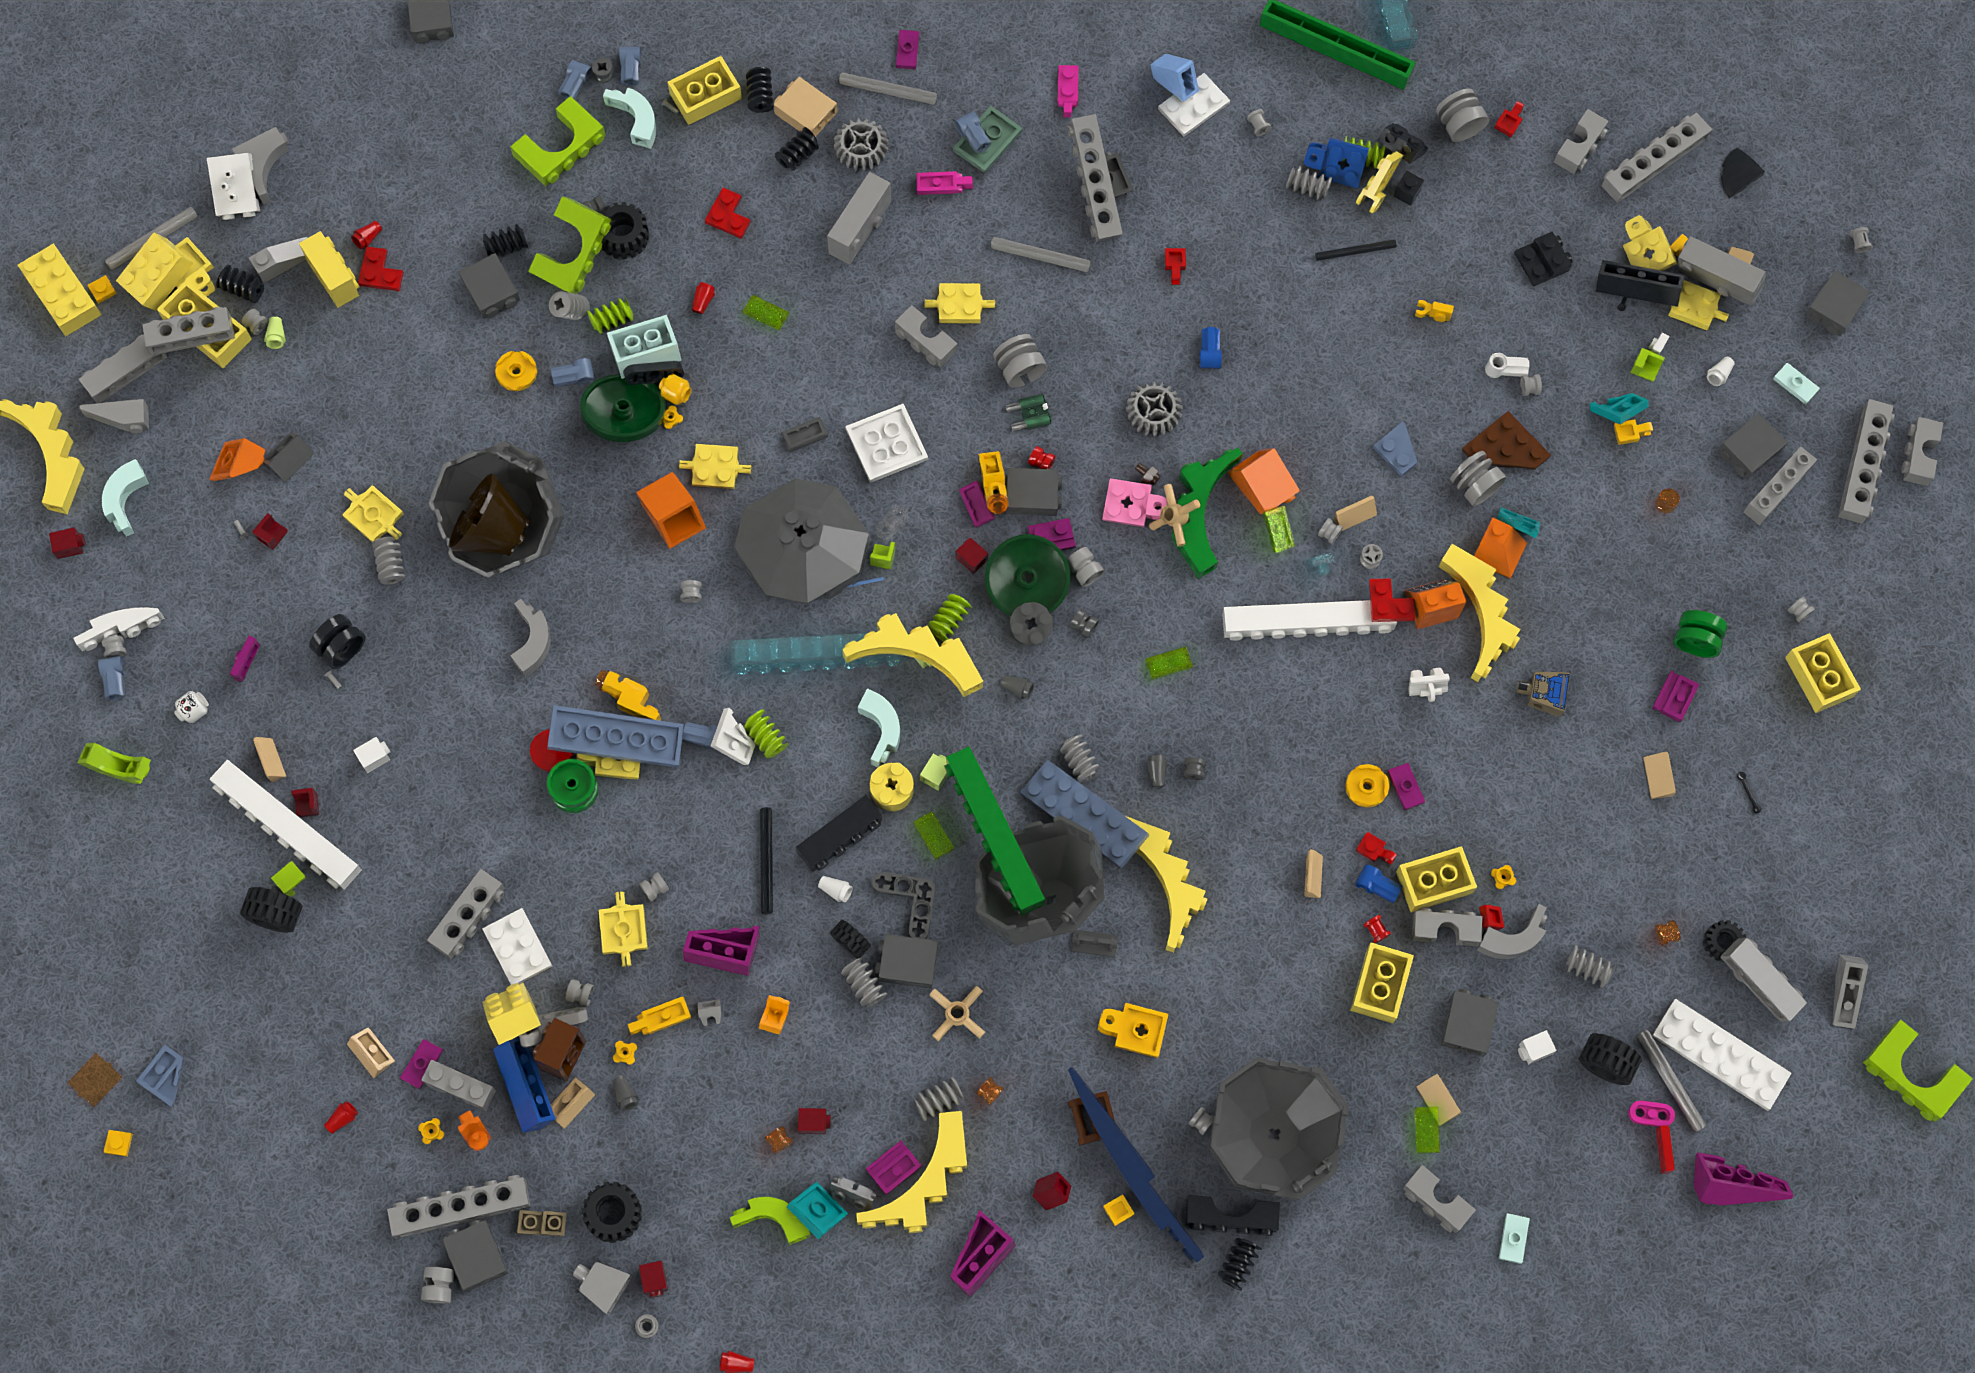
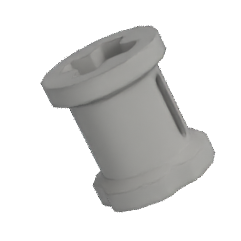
(1259, 122)
(1861, 240)

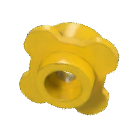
(676, 418)
(1507, 871)
(620, 1057)
(425, 1127)

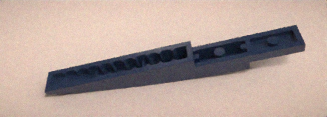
(1133, 1168)

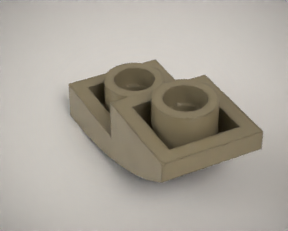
(541, 1223)

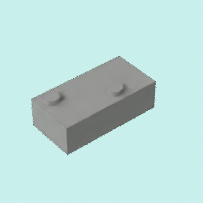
(859, 218)
(1721, 271)

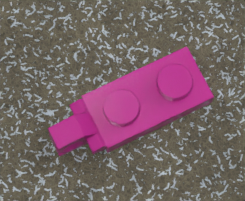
(1067, 88)
(942, 183)

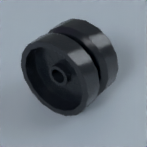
(337, 641)

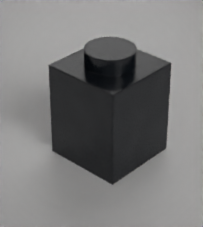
(1408, 188)

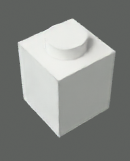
(372, 754)
(1536, 1047)

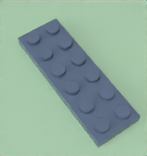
(615, 736)
(1064, 796)

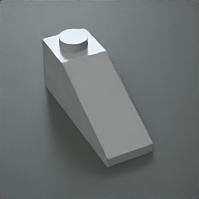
(277, 259)
(125, 415)
(1848, 990)

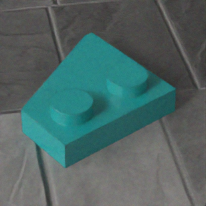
(1620, 408)
(1520, 522)

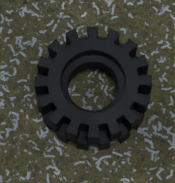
(1719, 928)
(850, 939)

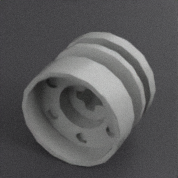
(1462, 115)
(1020, 357)
(1475, 475)

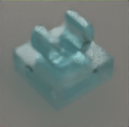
(1321, 563)

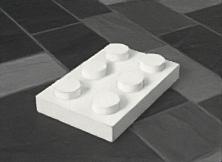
(1197, 109)
(517, 947)

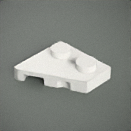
(732, 739)

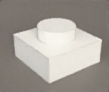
(1658, 344)

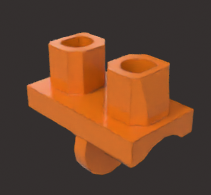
(473, 1131)

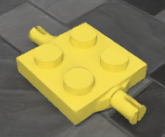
(959, 303)
(1697, 306)
(715, 466)
(372, 514)
(623, 929)

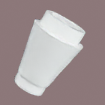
(1719, 373)
(836, 888)

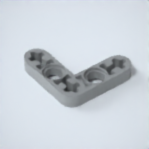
(570, 1016)

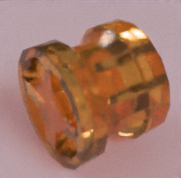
(1670, 496)
(1667, 932)
(990, 1091)
(778, 1140)

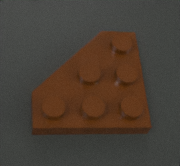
(1508, 445)

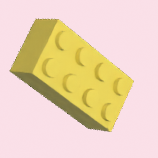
(59, 290)
(189, 300)

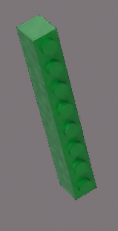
(1337, 43)
(995, 831)

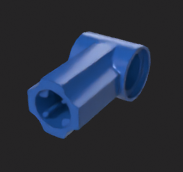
(1210, 348)
(1376, 883)

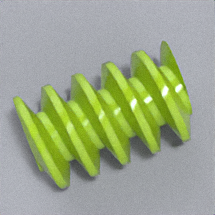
(1374, 154)
(610, 315)
(948, 615)
(764, 735)

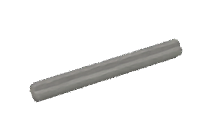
(888, 88)
(163, 230)
(1040, 254)
(1671, 1081)

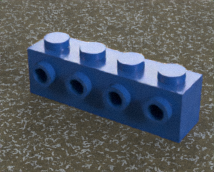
(524, 1085)

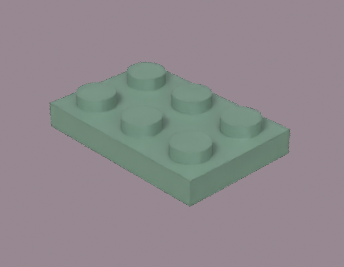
(1001, 133)

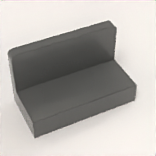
(288, 456)

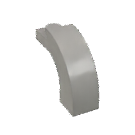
(537, 647)
(1511, 946)

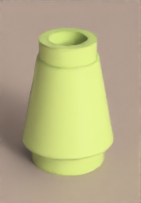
(275, 333)

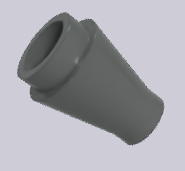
(1019, 686)
(1157, 769)
(625, 1095)

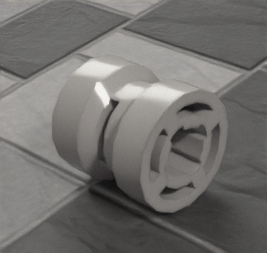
(654, 886)
(579, 992)

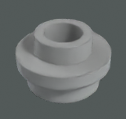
(639, 1326)

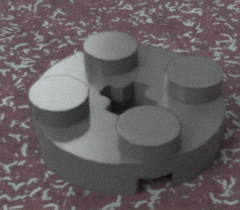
(1042, 619)

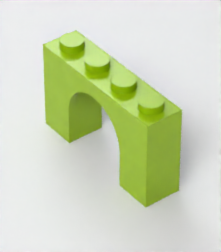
(549, 165)
(592, 228)
(1886, 1063)

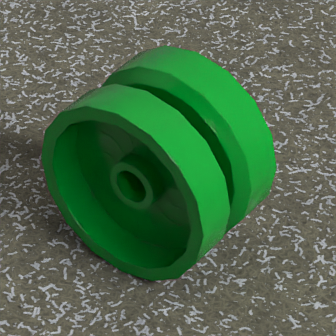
(1700, 633)
(574, 798)

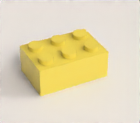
(704, 90)
(330, 268)
(154, 271)
(1822, 673)
(1436, 879)
(1381, 983)
(510, 1013)

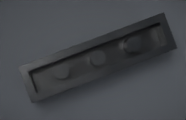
(1640, 283)
(839, 833)

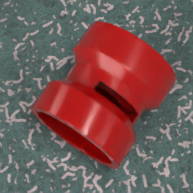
(1041, 459)

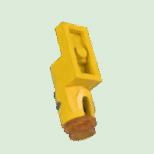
(993, 482)
(630, 693)

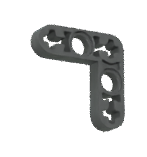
(913, 892)

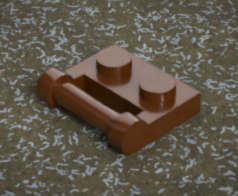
(1075, 1105)

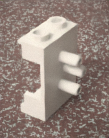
(236, 185)

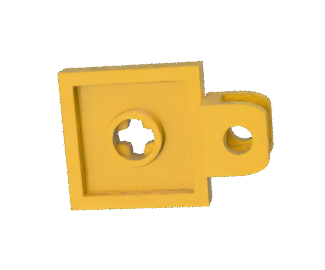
(1124, 1027)

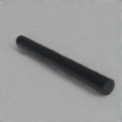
(1355, 250)

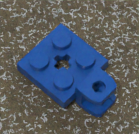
(1328, 157)

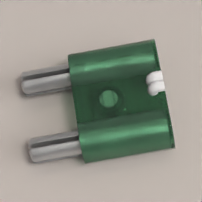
(1033, 410)

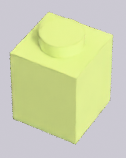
(934, 772)

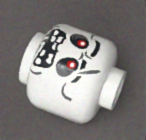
(191, 707)

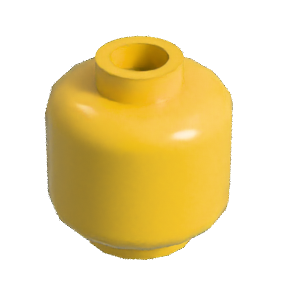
(675, 389)

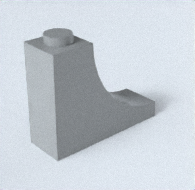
(265, 152)

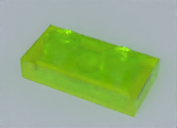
(766, 312)
(1279, 529)
(1168, 663)
(933, 835)
(1427, 1130)

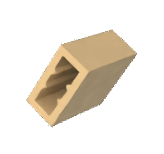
(805, 107)

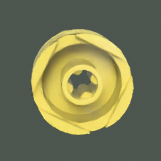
(886, 797)

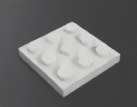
(886, 443)

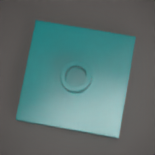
(817, 1210)

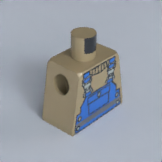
(1546, 691)

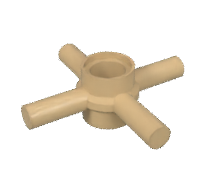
(1174, 515)
(950, 1020)

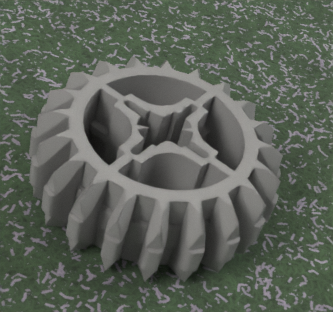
(860, 154)
(1142, 397)

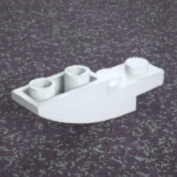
(126, 621)

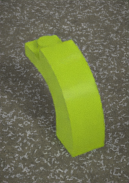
(114, 764)
(775, 1210)

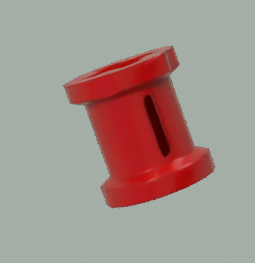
(1377, 929)

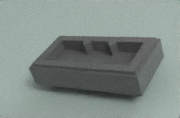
(804, 434)

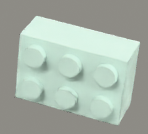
(644, 343)

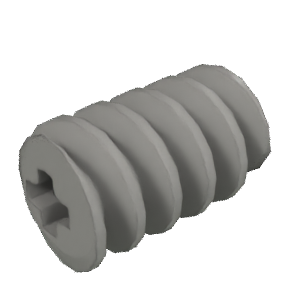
(1308, 183)
(568, 305)
(388, 561)
(1078, 759)
(1589, 966)
(862, 983)
(938, 1098)

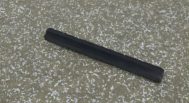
(766, 860)

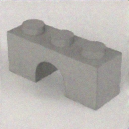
(1573, 155)
(937, 349)
(1919, 467)
(1466, 926)
(458, 1084)
(1421, 1188)

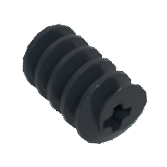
(759, 89)
(797, 148)
(504, 241)
(239, 284)
(1238, 1262)

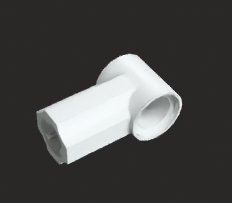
(1507, 366)

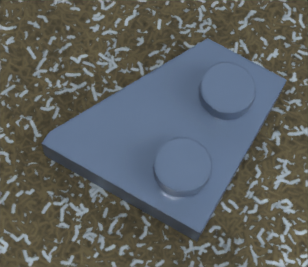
(1397, 449)
(163, 1075)

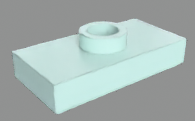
(1796, 383)
(1514, 1238)

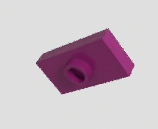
(907, 49)
(976, 504)
(244, 659)
(1406, 786)
(419, 1062)

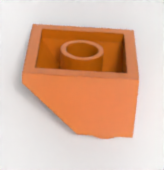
(237, 458)
(1501, 547)

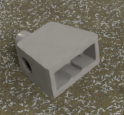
(602, 1285)

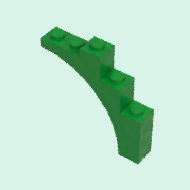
(1200, 483)

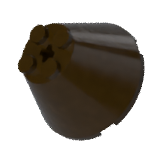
(491, 522)

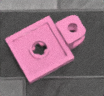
(1142, 507)

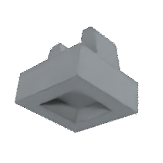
(708, 1009)

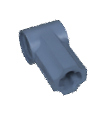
(630, 65)
(575, 78)
(970, 127)
(578, 372)
(112, 674)
(699, 734)

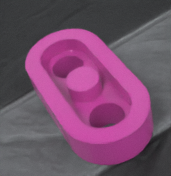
(1650, 1113)

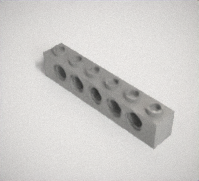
(1089, 126)
(1692, 126)
(1850, 507)
(400, 1212)

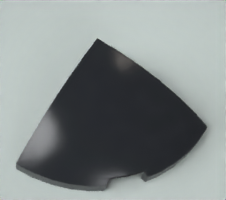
(1739, 172)

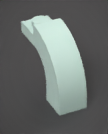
(633, 102)
(116, 491)
(882, 712)

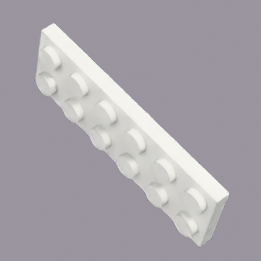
(1721, 1054)

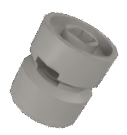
(1086, 569)
(437, 1285)

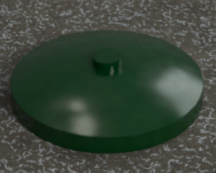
(622, 410)
(1027, 571)

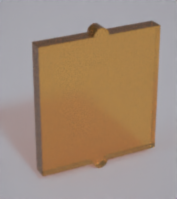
(95, 1079)

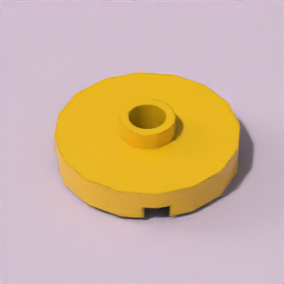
(516, 361)
(1375, 778)

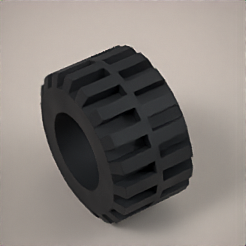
(631, 242)
(271, 909)
(1610, 1059)
(598, 1198)

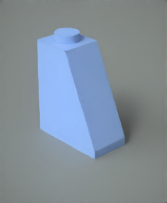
(1176, 75)

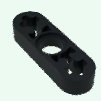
(634, 373)

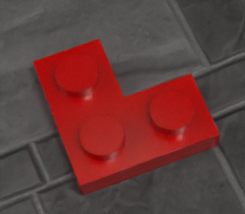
(723, 216)
(375, 275)
(1386, 608)

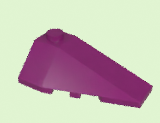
(1726, 1185)

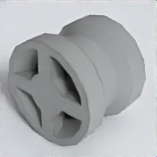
(254, 321)
(1531, 385)
(1330, 531)
(1374, 553)
(690, 591)
(1801, 609)
(113, 646)
(1201, 1120)

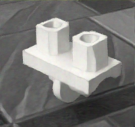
(1428, 685)

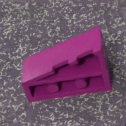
(723, 949)
(981, 1255)

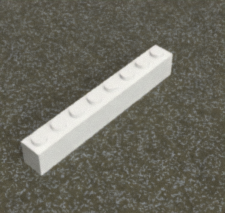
(1301, 620)
(285, 824)

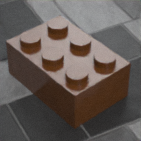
(559, 1049)

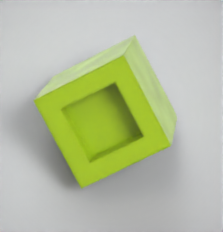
(1647, 364)
(882, 556)
(288, 878)

